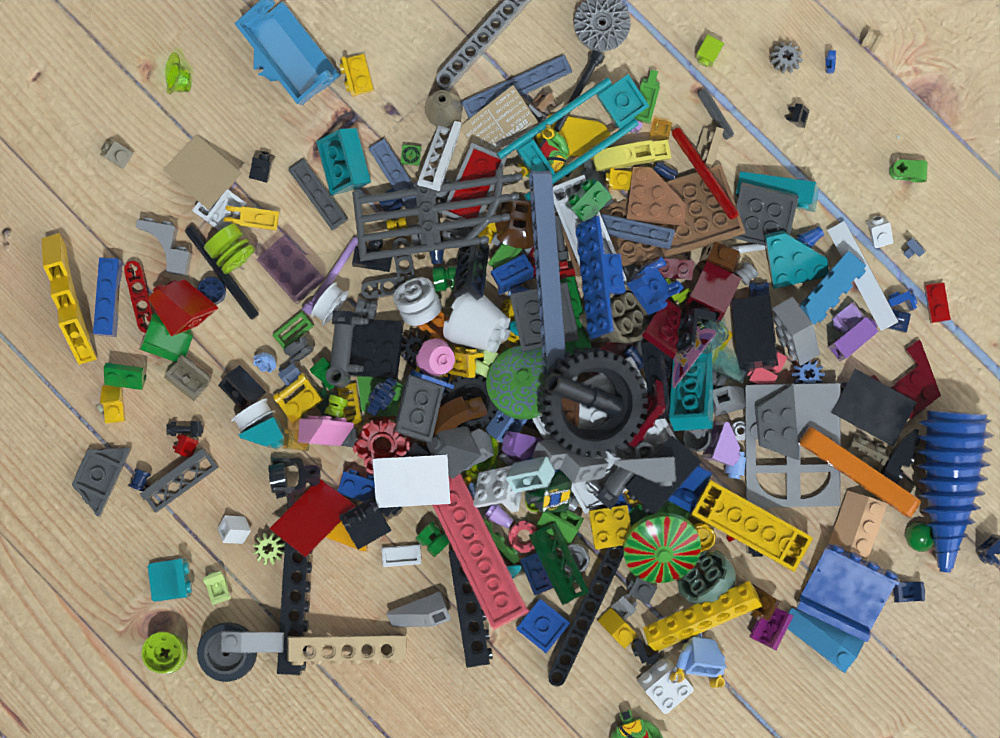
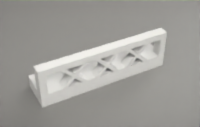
(443, 159)

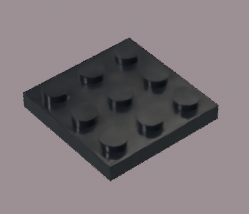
(377, 348)

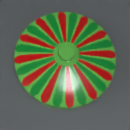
(661, 547)

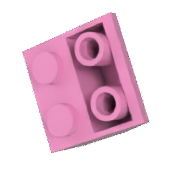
(324, 430)

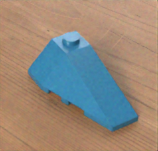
(828, 641)

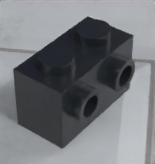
(241, 386)

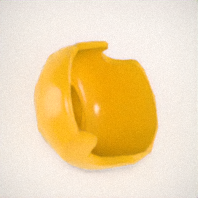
(706, 535)

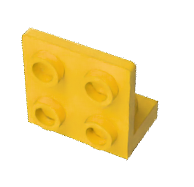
(609, 526)

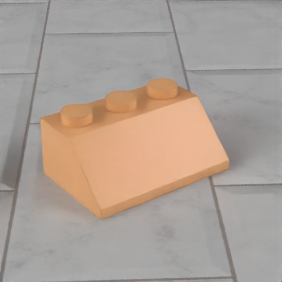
(858, 523)

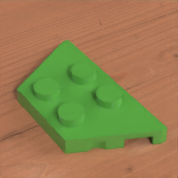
(367, 386)

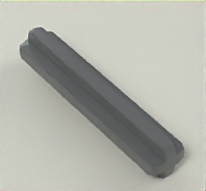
(715, 113)

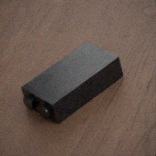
(754, 333)
(651, 493)

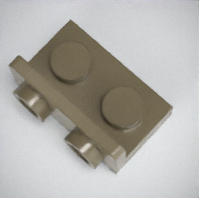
(872, 454)

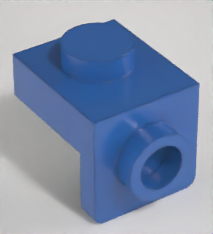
(897, 298)

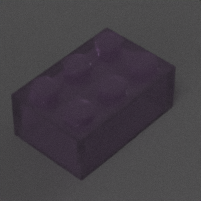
(290, 269)

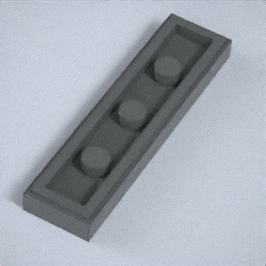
(318, 195)

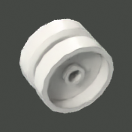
(417, 301)

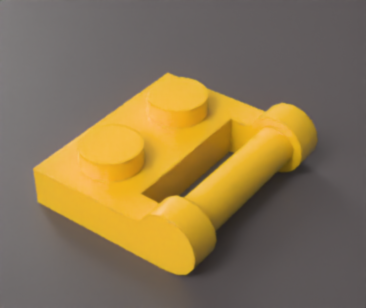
(301, 403)

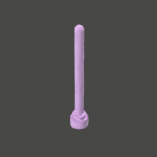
(308, 307)

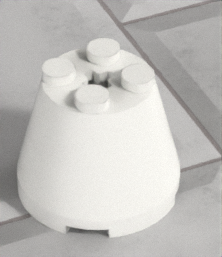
(476, 323)

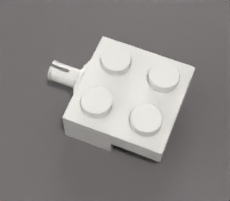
(217, 212)

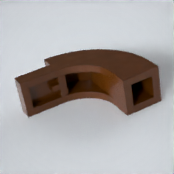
(457, 412)

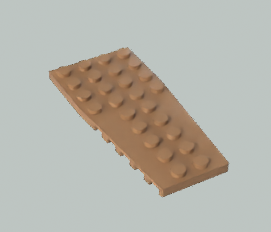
(703, 222)

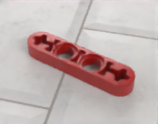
(138, 297)

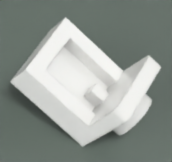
(880, 231)

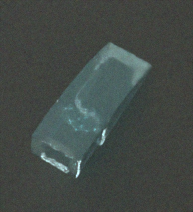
(727, 365)

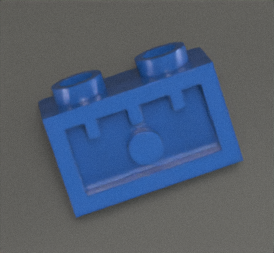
(357, 487)

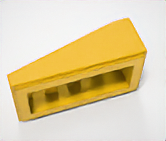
(358, 417)

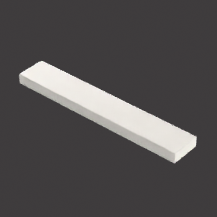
(867, 283)

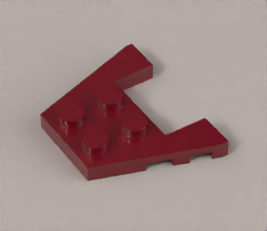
(920, 382)

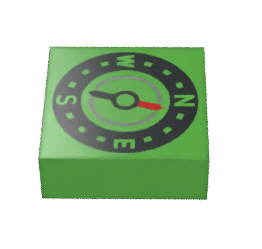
(411, 155)

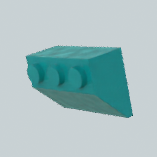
(343, 161)

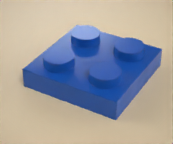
(543, 626)

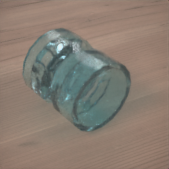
(720, 337)

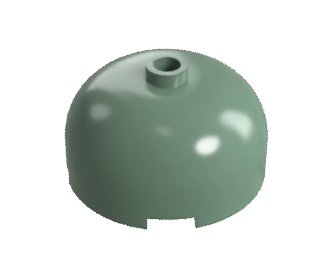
(718, 579)

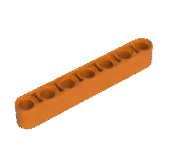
(859, 472)

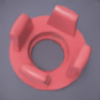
(515, 529)

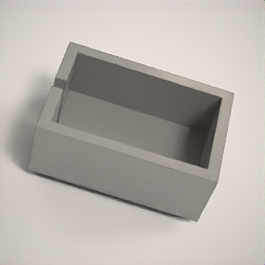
(795, 331)

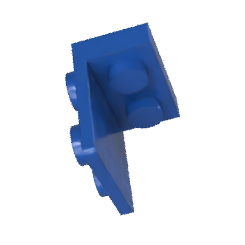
(688, 493)

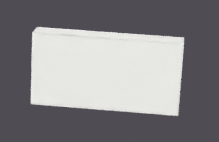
(401, 555)

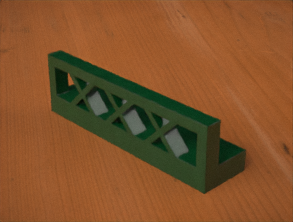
(555, 564)

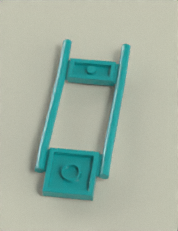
(620, 101)

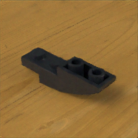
(901, 456)

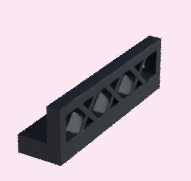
(476, 270)

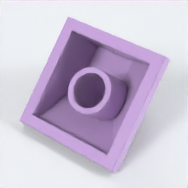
(723, 445)

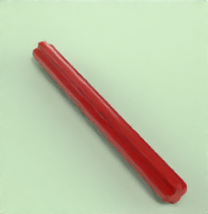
(704, 173)

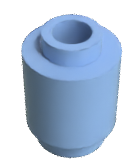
(738, 468)

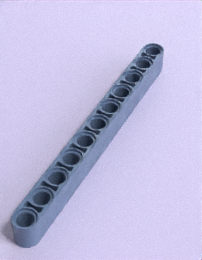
(547, 268)

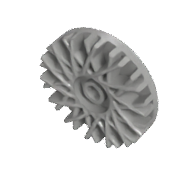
(600, 37)

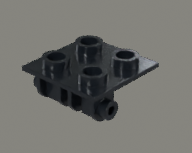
(365, 523)

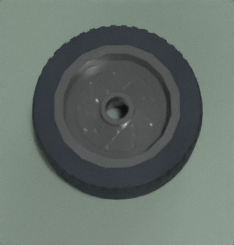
(215, 662)

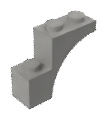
(177, 259)
(572, 465)

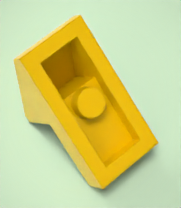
(113, 404)
(617, 627)

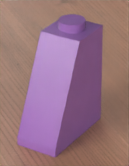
(853, 338)
(519, 445)

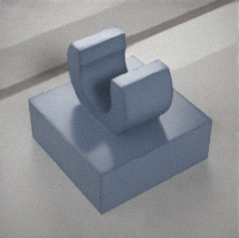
(914, 247)
(289, 374)

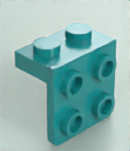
(169, 580)

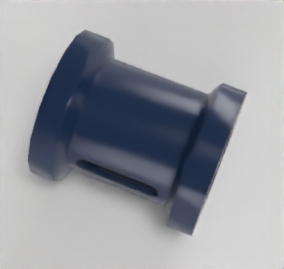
(139, 480)

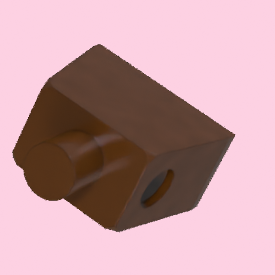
(721, 256)

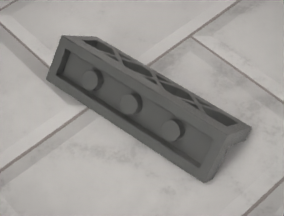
(173, 475)

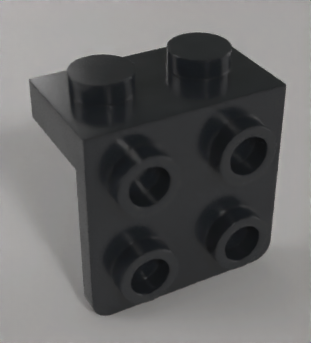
(688, 326)

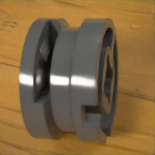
(298, 350)

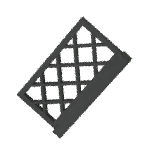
(657, 369)

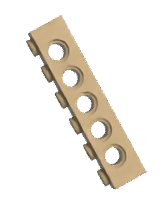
(296, 644)

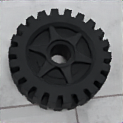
(474, 388)

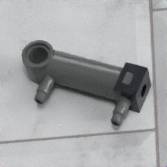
(341, 347)
(616, 484)

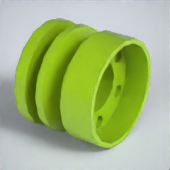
(232, 251)
(154, 648)

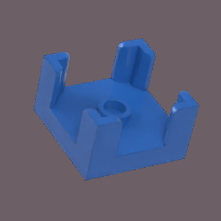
(652, 288)

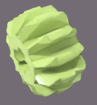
(261, 548)

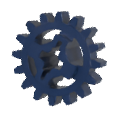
(382, 396)

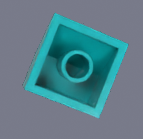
(266, 434)

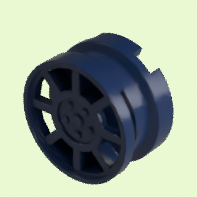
(213, 289)

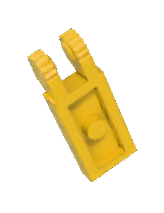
(254, 217)

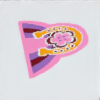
(685, 359)

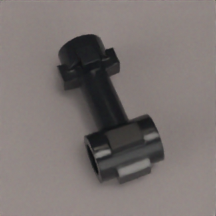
(195, 428)

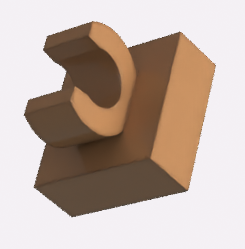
(542, 100)

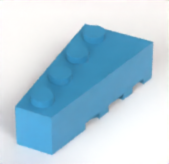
(831, 287)

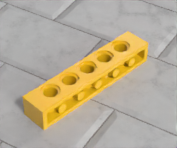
(702, 617)

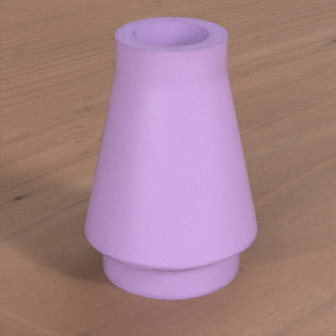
(497, 515)

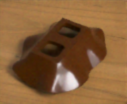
(511, 235)

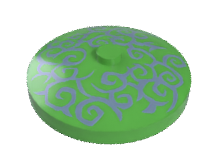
(515, 382)

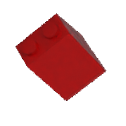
(181, 306)

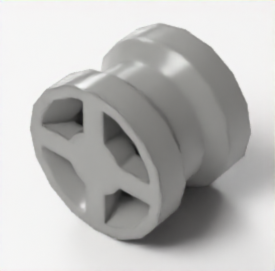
(747, 272)

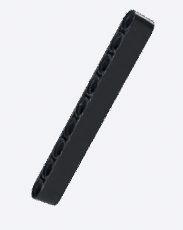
(583, 614)

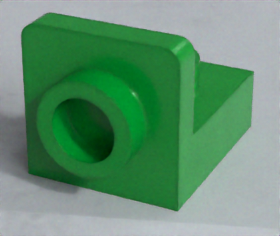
(320, 369)

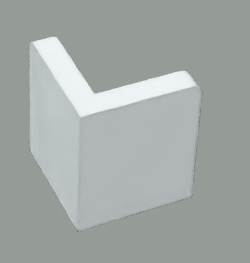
(234, 529)

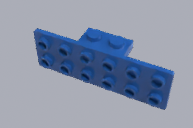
(600, 277)

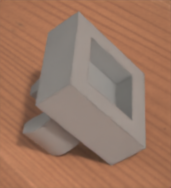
(624, 607)

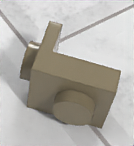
(116, 153)

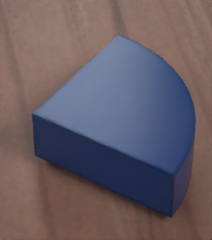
(830, 61)

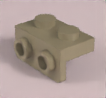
(188, 378)

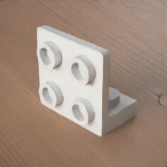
(495, 489)

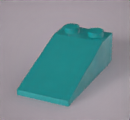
(693, 397)

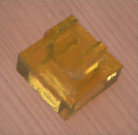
(660, 129)

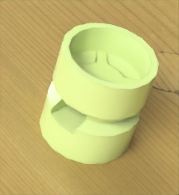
(483, 367)

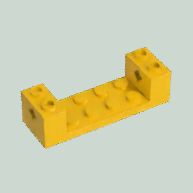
(751, 526)

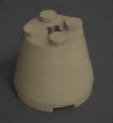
(627, 318)

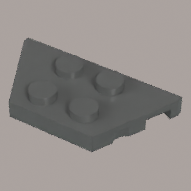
(778, 424)
(99, 475)

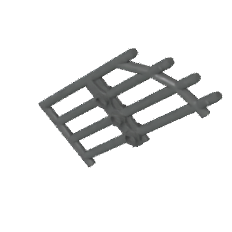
(427, 210)

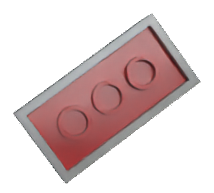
(477, 165)

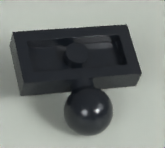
(382, 264)

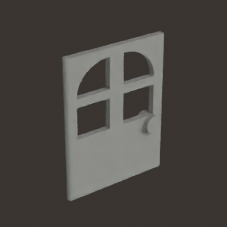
(813, 409)

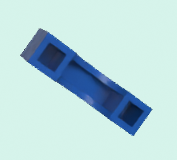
(106, 295)

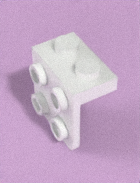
(661, 690)

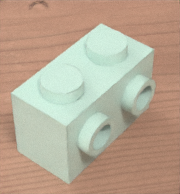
(530, 474)

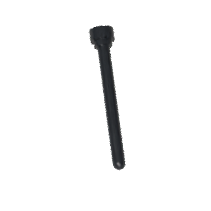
(595, 59)

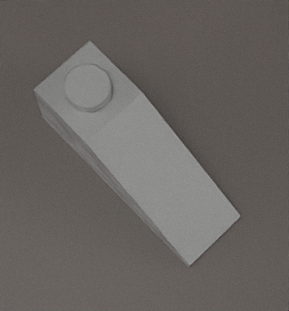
(655, 469)
(252, 641)

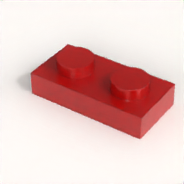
(937, 302)

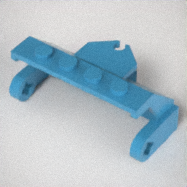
(286, 51)

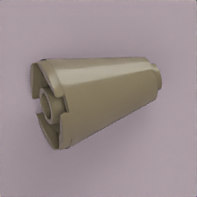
(443, 108)

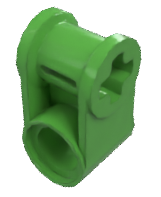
(912, 170)

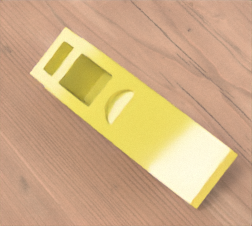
(632, 154)

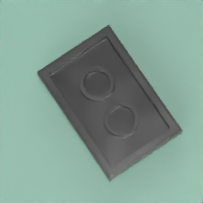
(419, 408)

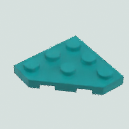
(793, 260)

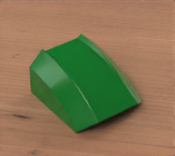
(160, 343)

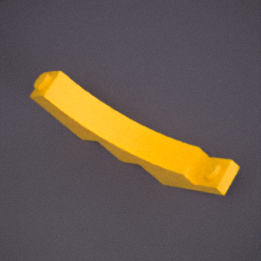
(64, 296)

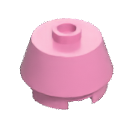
(435, 358)

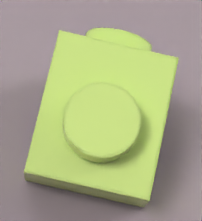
(217, 587)

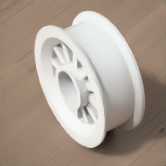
(330, 300)
(253, 415)

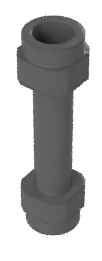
(562, 253)

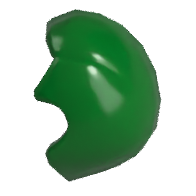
(919, 536)

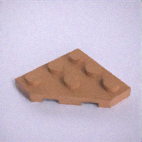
(653, 199)

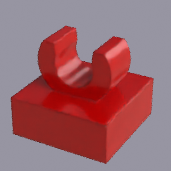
(564, 271)
(185, 446)

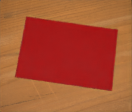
(311, 517)

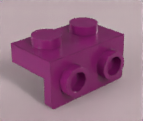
(772, 631)

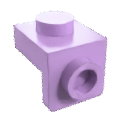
(847, 318)

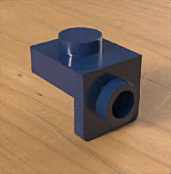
(909, 592)

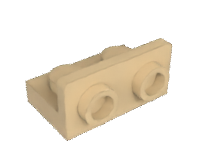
(709, 145)

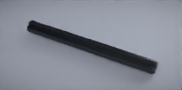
(227, 280)

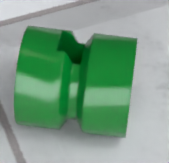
(444, 278)
(438, 544)

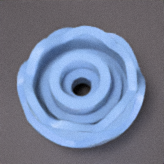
(265, 362)

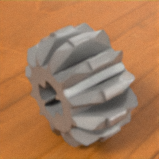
(789, 52)

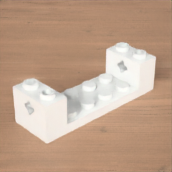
(570, 220)

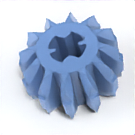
(808, 367)

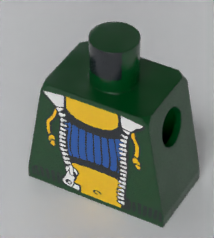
(552, 497)

